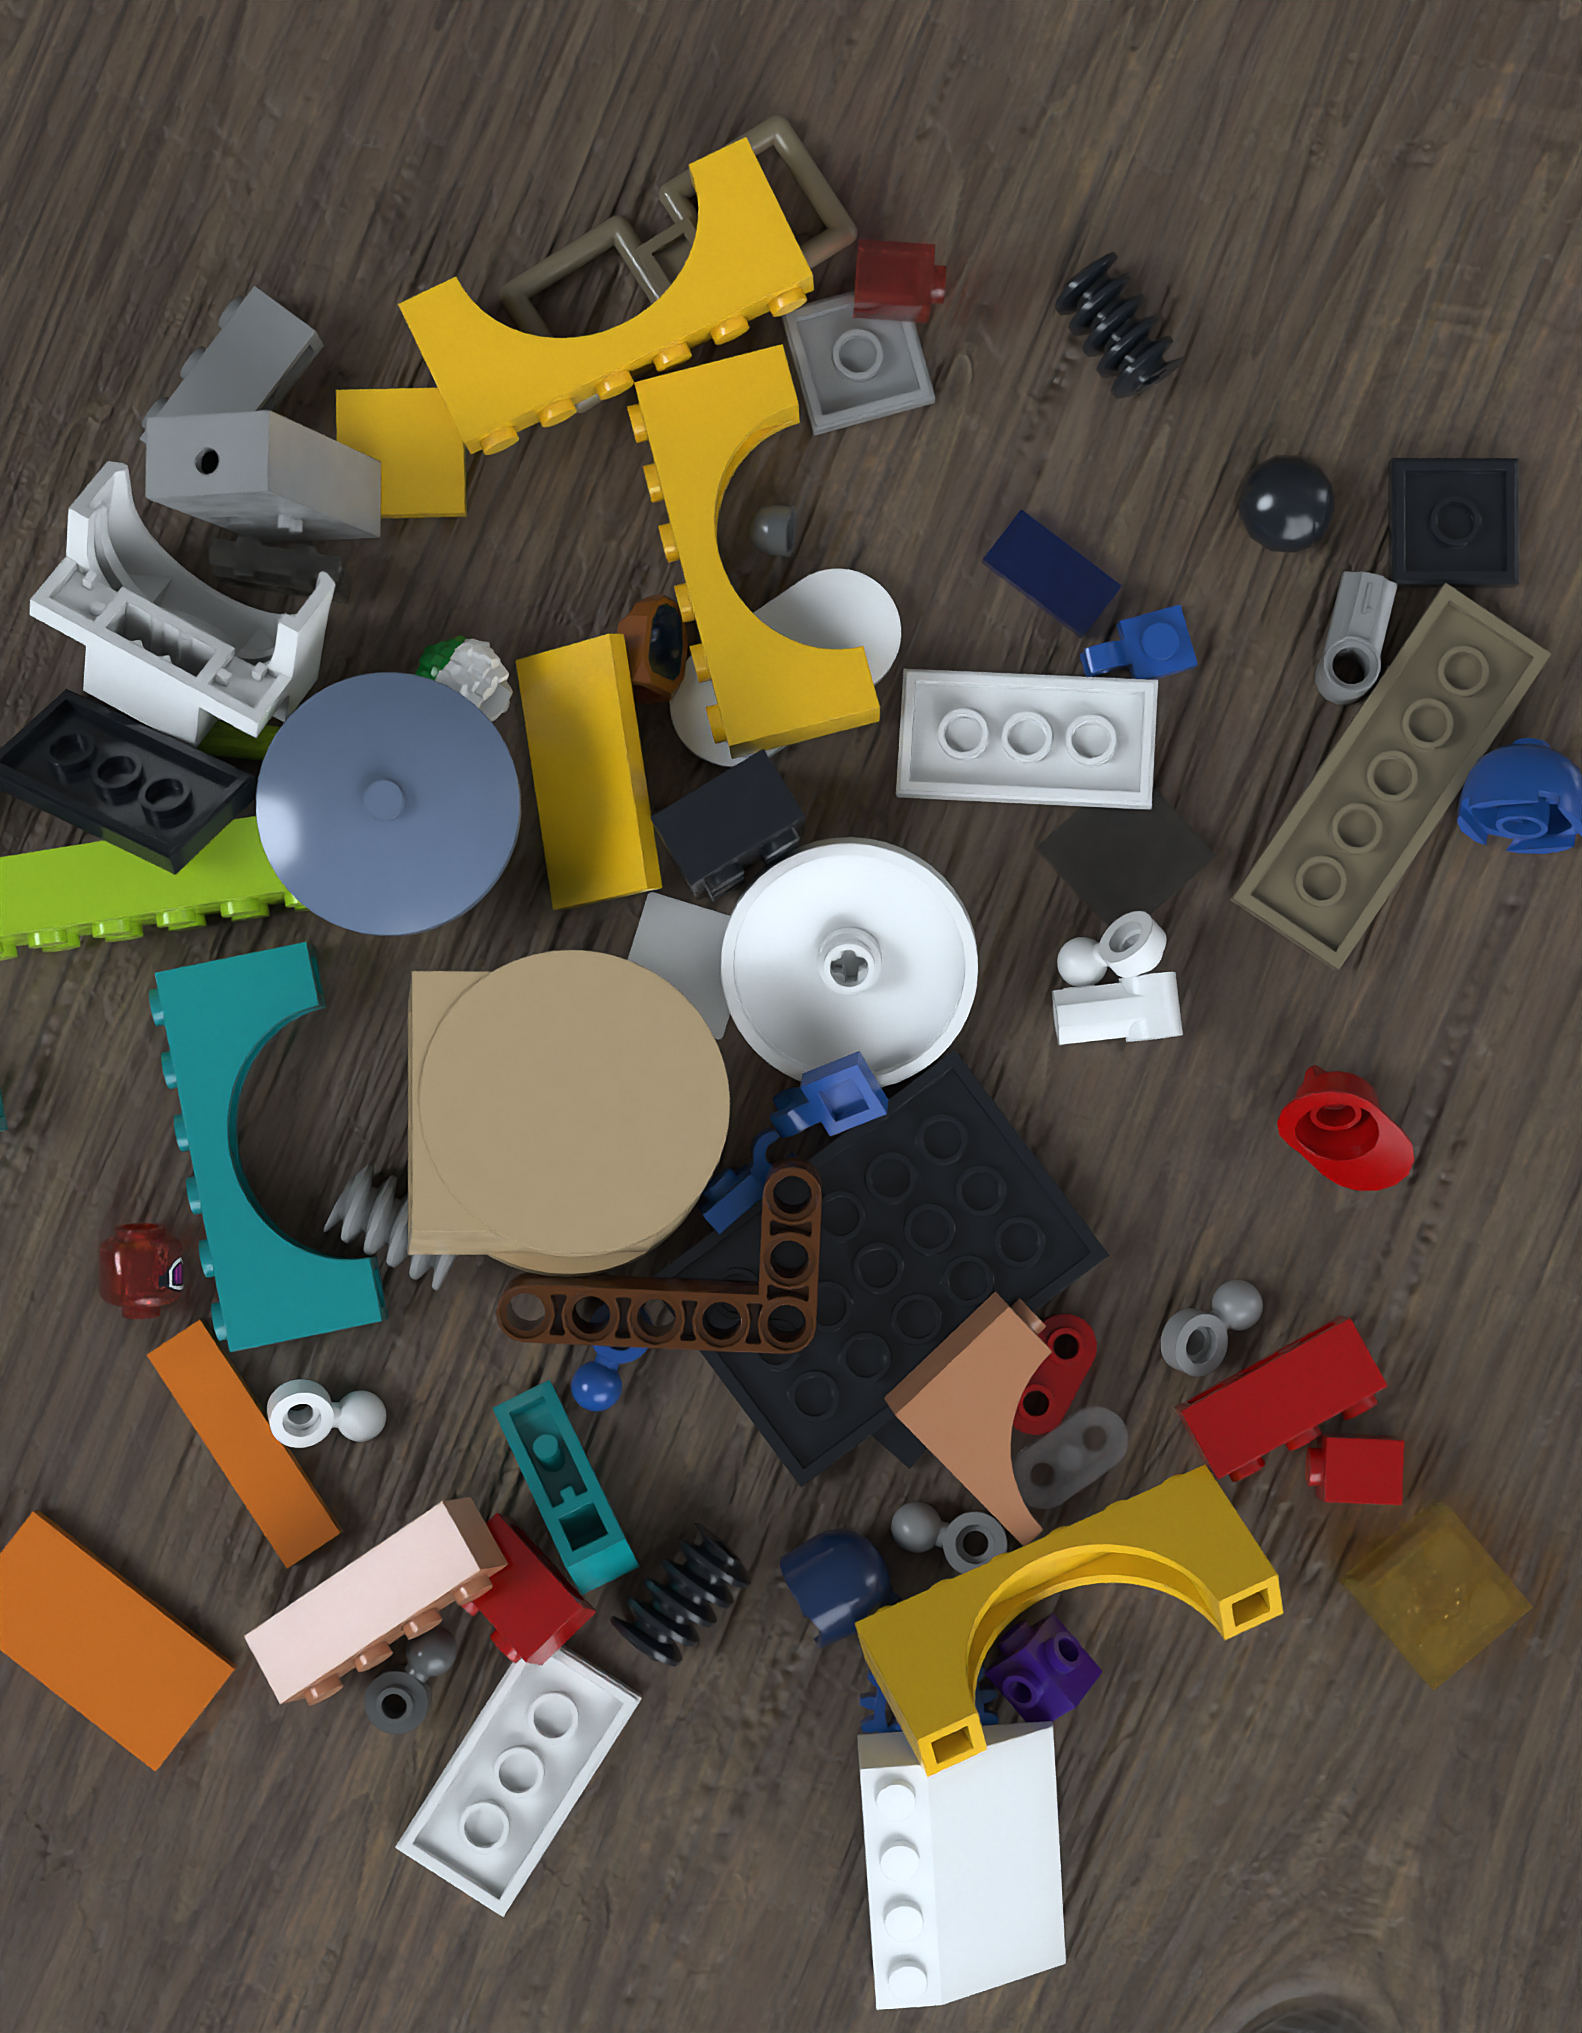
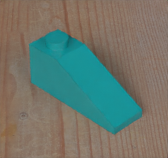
(565, 1488)

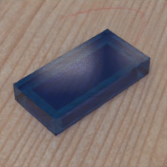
(1051, 574)

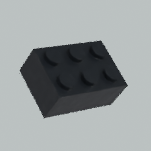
(730, 827)

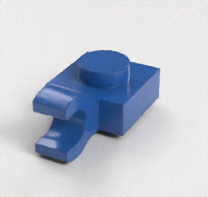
(1148, 645)
(835, 1094)
(734, 1193)

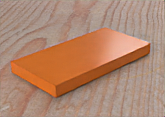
(103, 1642)

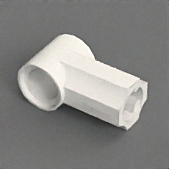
(1133, 1008)

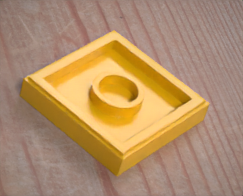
(416, 447)

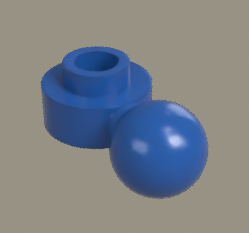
(597, 1382)

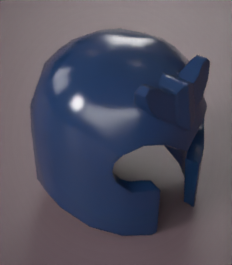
(837, 1582)

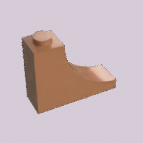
(966, 1403)

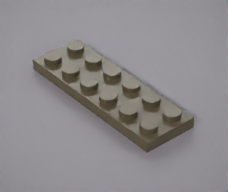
(1390, 777)

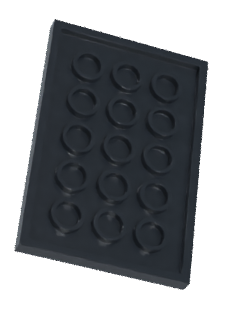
(914, 1237)

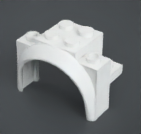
(165, 639)

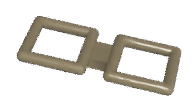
(663, 256)

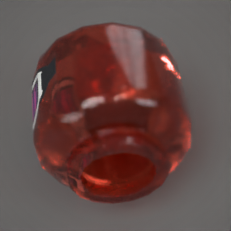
(140, 1269)

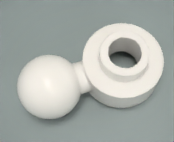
(1129, 947)
(357, 1415)

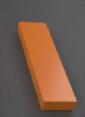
(243, 1444)

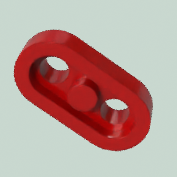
(1057, 1376)

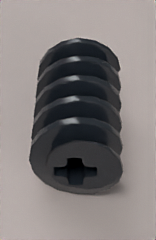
(1115, 329)
(684, 1599)

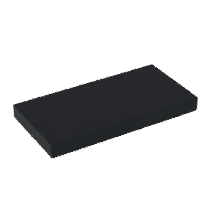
(123, 781)

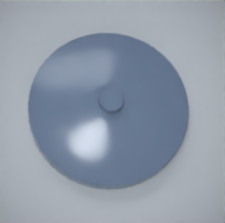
(388, 804)

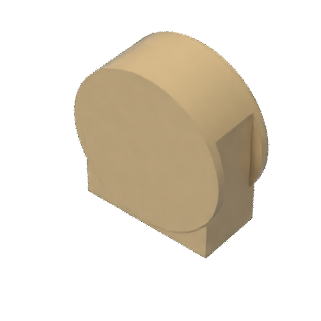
(558, 1112)

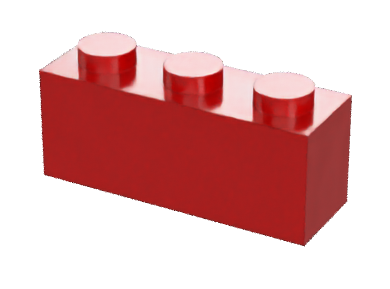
(1282, 1399)

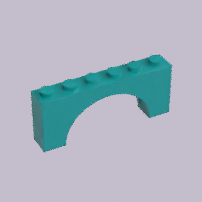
(215, 1028)

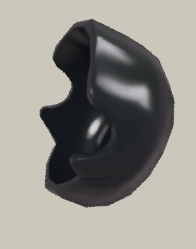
(1286, 503)

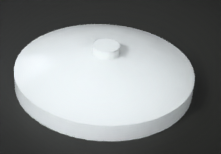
(849, 955)

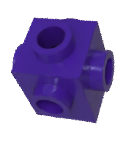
(1042, 1669)

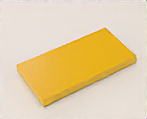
(588, 772)

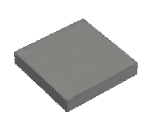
(854, 366)

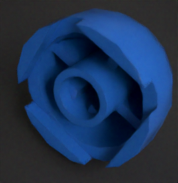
(1525, 796)

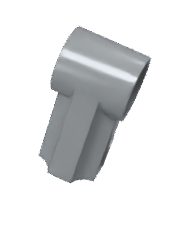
(1356, 633)

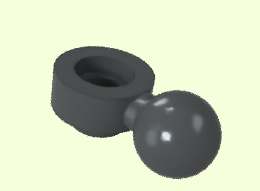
(426, 1656)

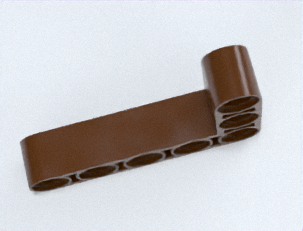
(690, 1296)

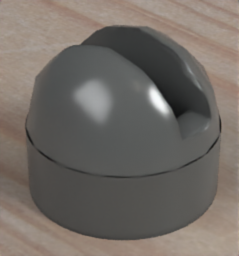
(774, 529)

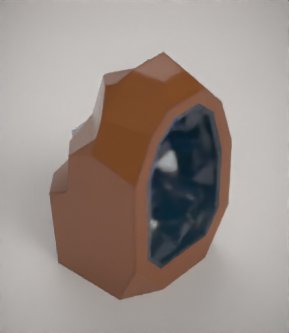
(655, 648)

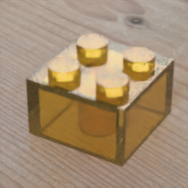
(1435, 1594)

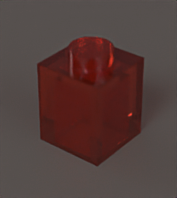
(897, 281)

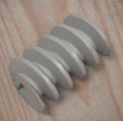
(384, 1222)

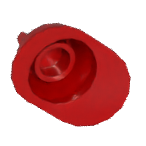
(1344, 1131)

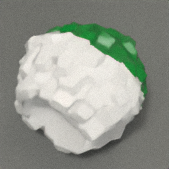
(471, 670)

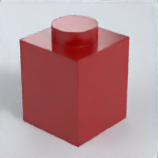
(1356, 1468)

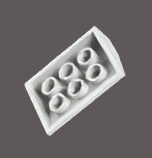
(961, 1866)

